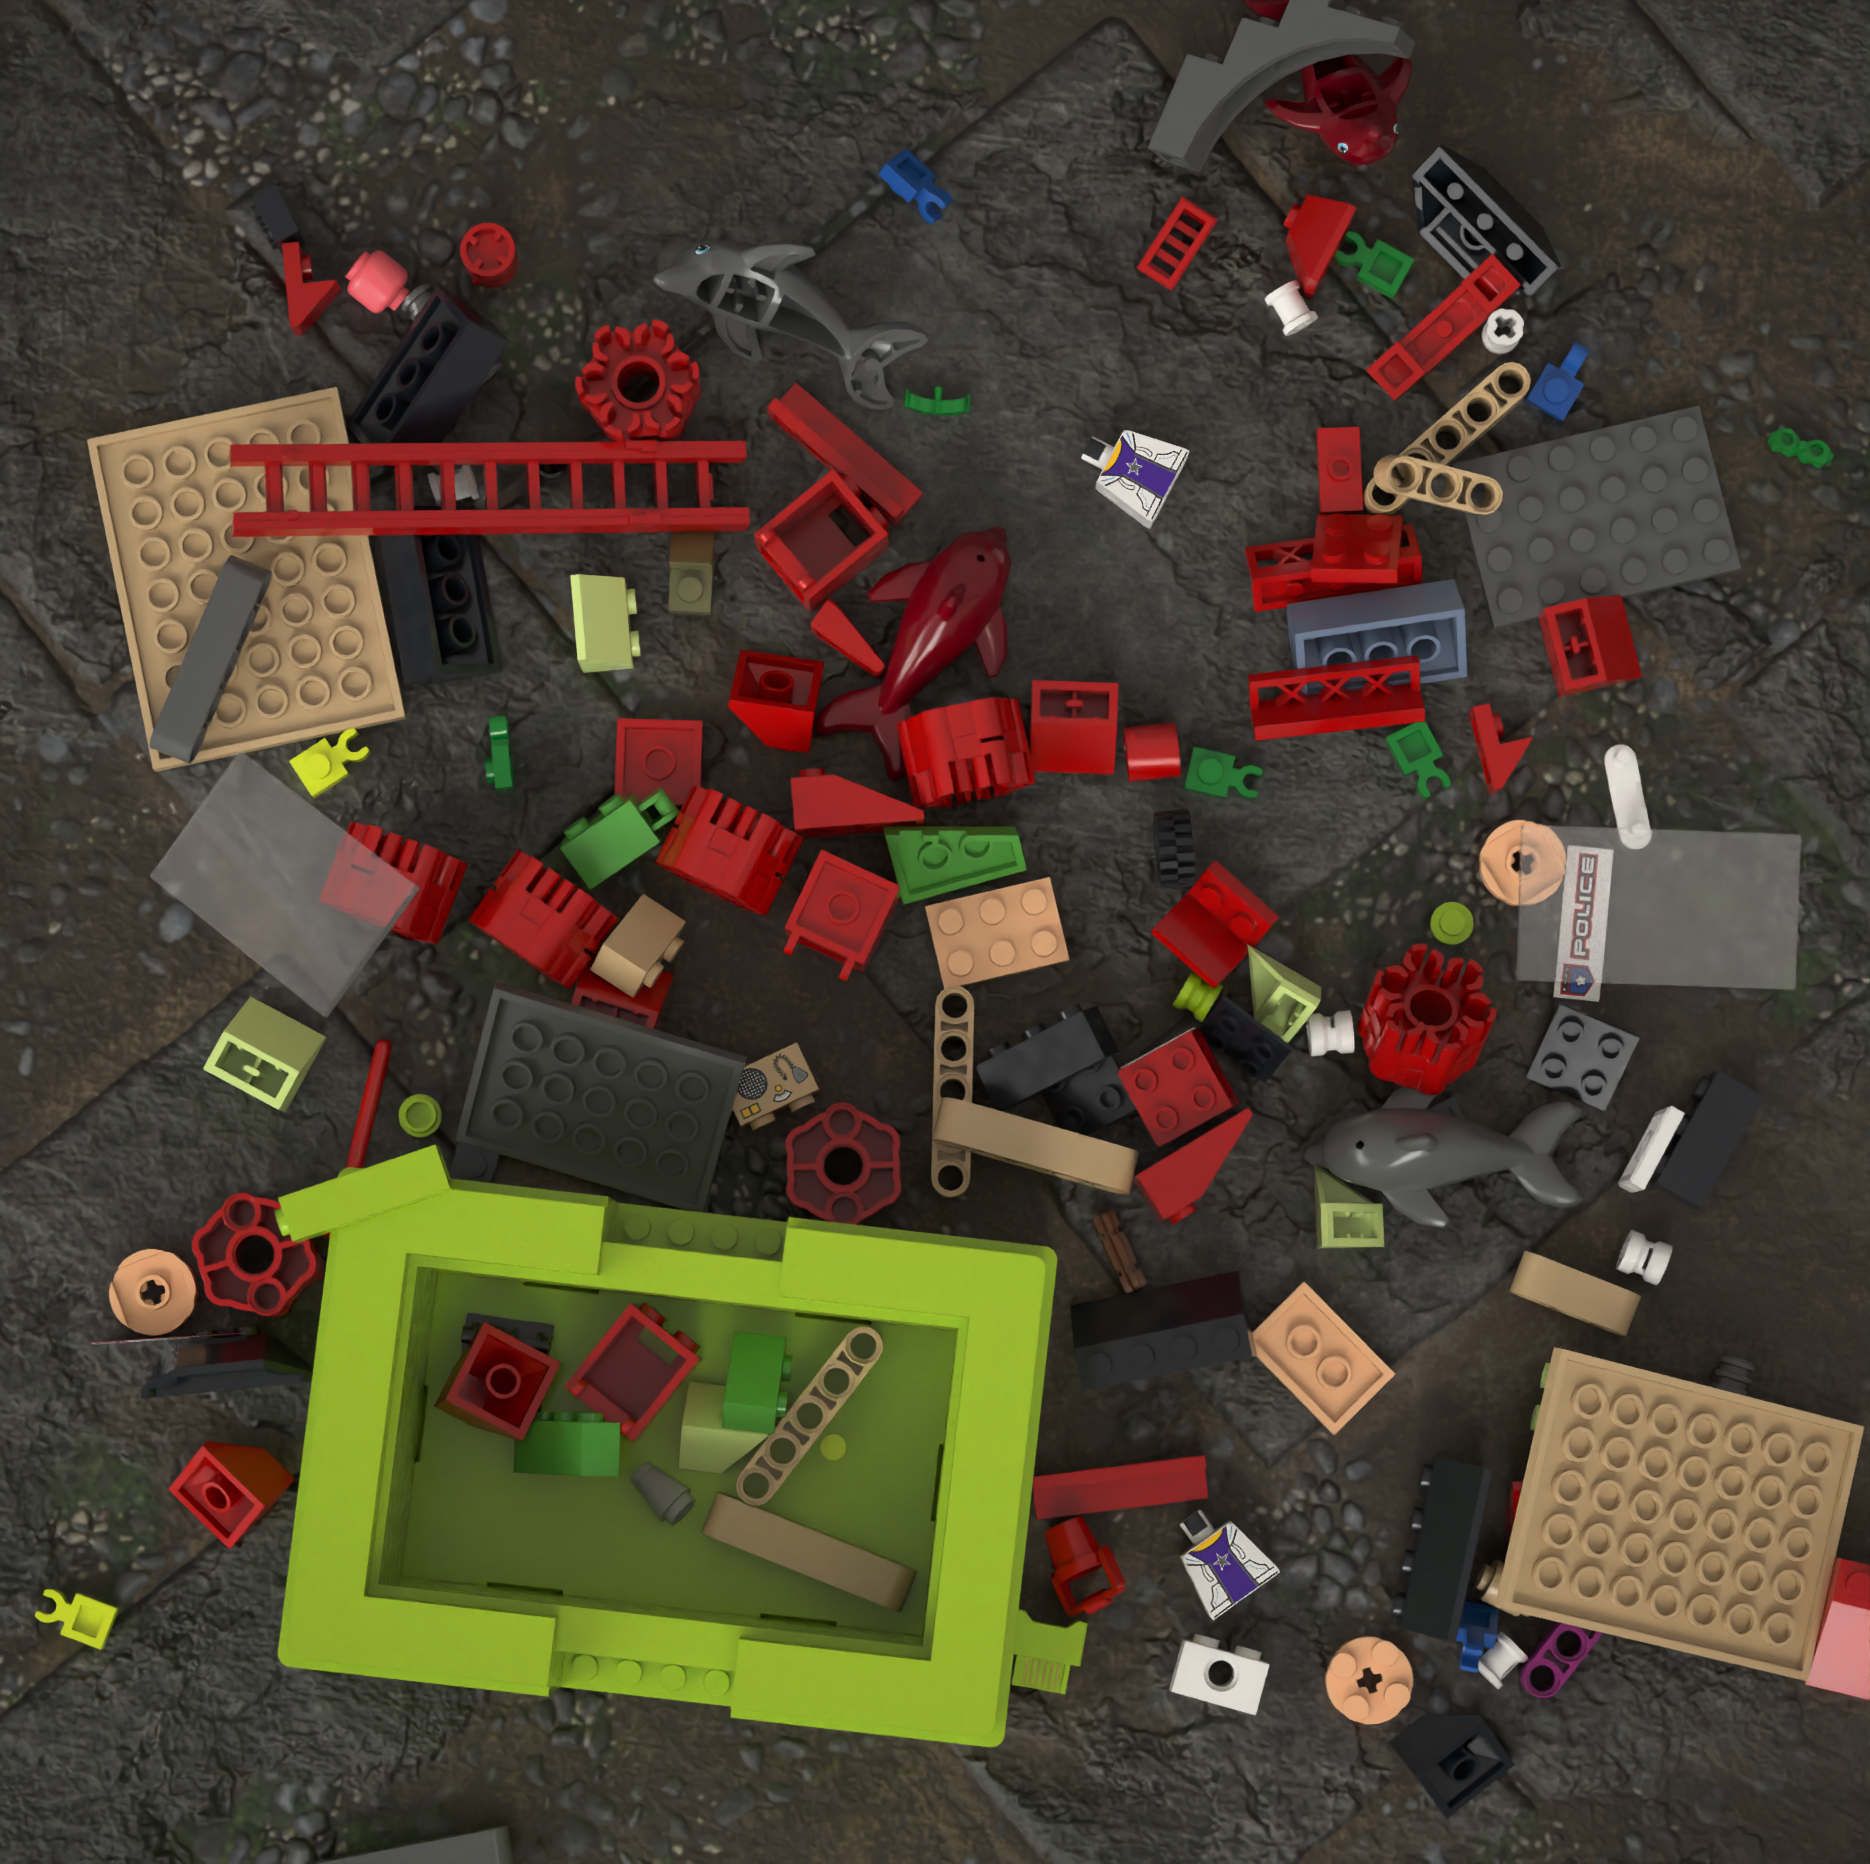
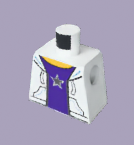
(1136, 472)
(1223, 1563)

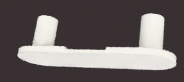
(1626, 788)

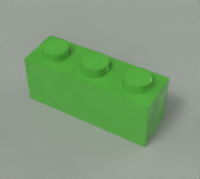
(569, 1445)

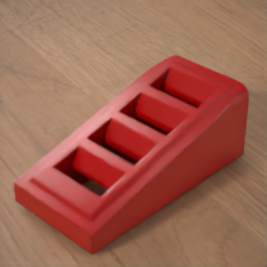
(1197, 213)
(838, 632)

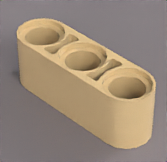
(1457, 484)
(1575, 1293)

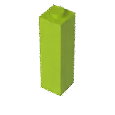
(364, 1194)

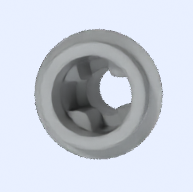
(664, 1494)

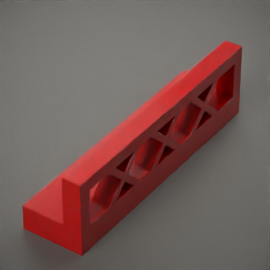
(844, 452)
(1292, 581)
(1336, 706)
(1120, 1487)

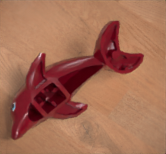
(1344, 100)
(946, 612)

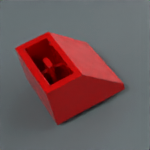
(1589, 644)
(1073, 727)
(603, 997)

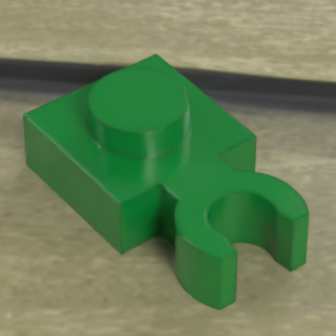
(1381, 266)
(1415, 751)
(500, 766)
(1213, 774)

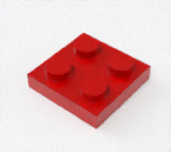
(1357, 548)
(657, 756)

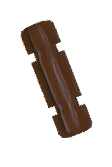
(1118, 1251)

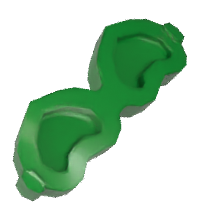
(937, 406)
(1810, 452)

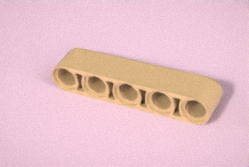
(1460, 426)
(944, 1071)
(1035, 1146)
(804, 1437)
(809, 1551)

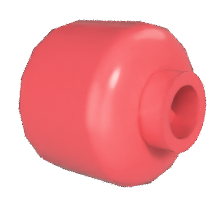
(377, 281)

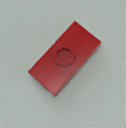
(1339, 470)

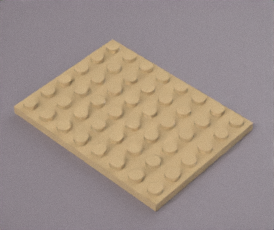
(321, 636)
(1679, 1515)

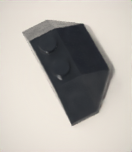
(1473, 216)
(227, 1364)

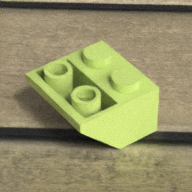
(265, 1054)

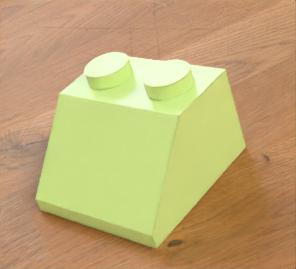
(603, 623)

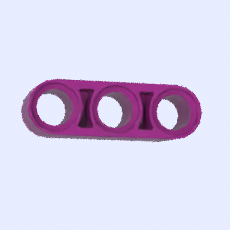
(1559, 1665)

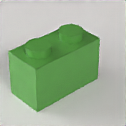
(754, 1382)

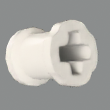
(1291, 308)
(1504, 343)
(464, 484)
(1500, 1660)

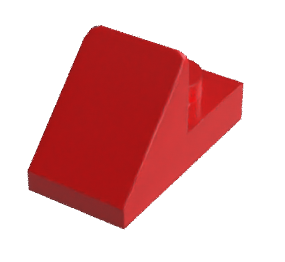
(304, 299)
(1495, 758)

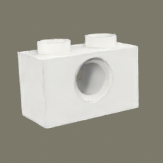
(1239, 1693)

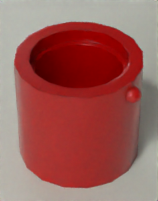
(489, 255)
(1151, 752)

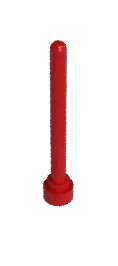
(368, 1106)

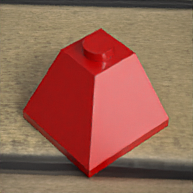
(1314, 238)
(777, 698)
(498, 1383)
(231, 1487)

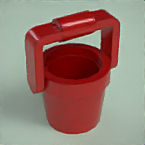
(1076, 1555)

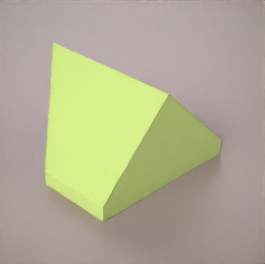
(1280, 995)
(1345, 1215)
(703, 1440)

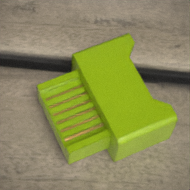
(1046, 1653)

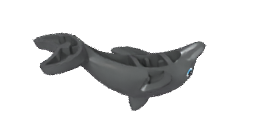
(763, 290)
(1414, 1149)

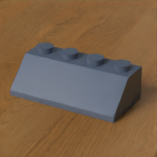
(1382, 625)

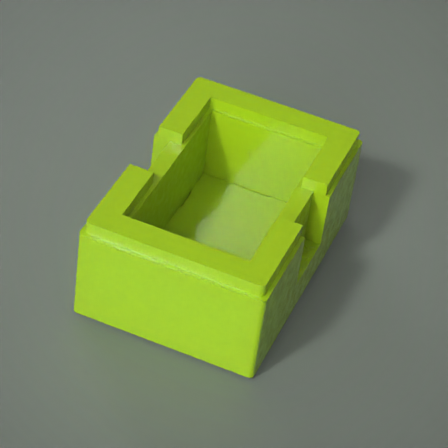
(935, 1470)

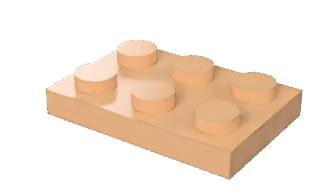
(997, 933)
(1319, 1358)

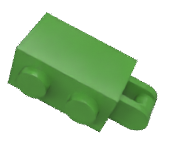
(616, 835)

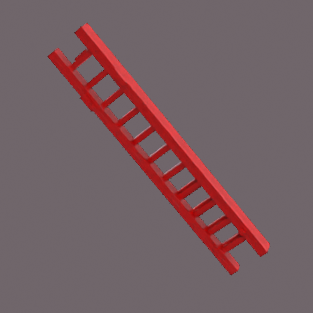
(491, 520)

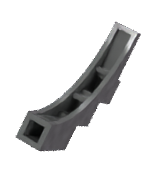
(1262, 53)

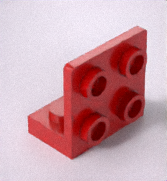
(1215, 924)
(1178, 1087)

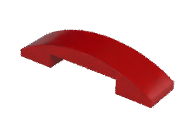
(1444, 328)

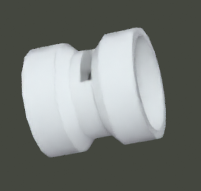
(1330, 1033)
(1635, 1253)

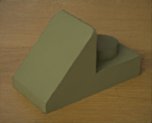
(691, 572)

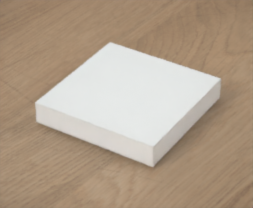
(1650, 1149)

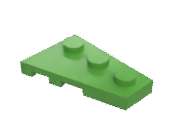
(950, 857)

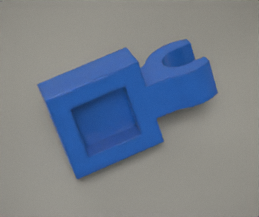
(914, 180)
(1557, 387)
(1476, 1631)

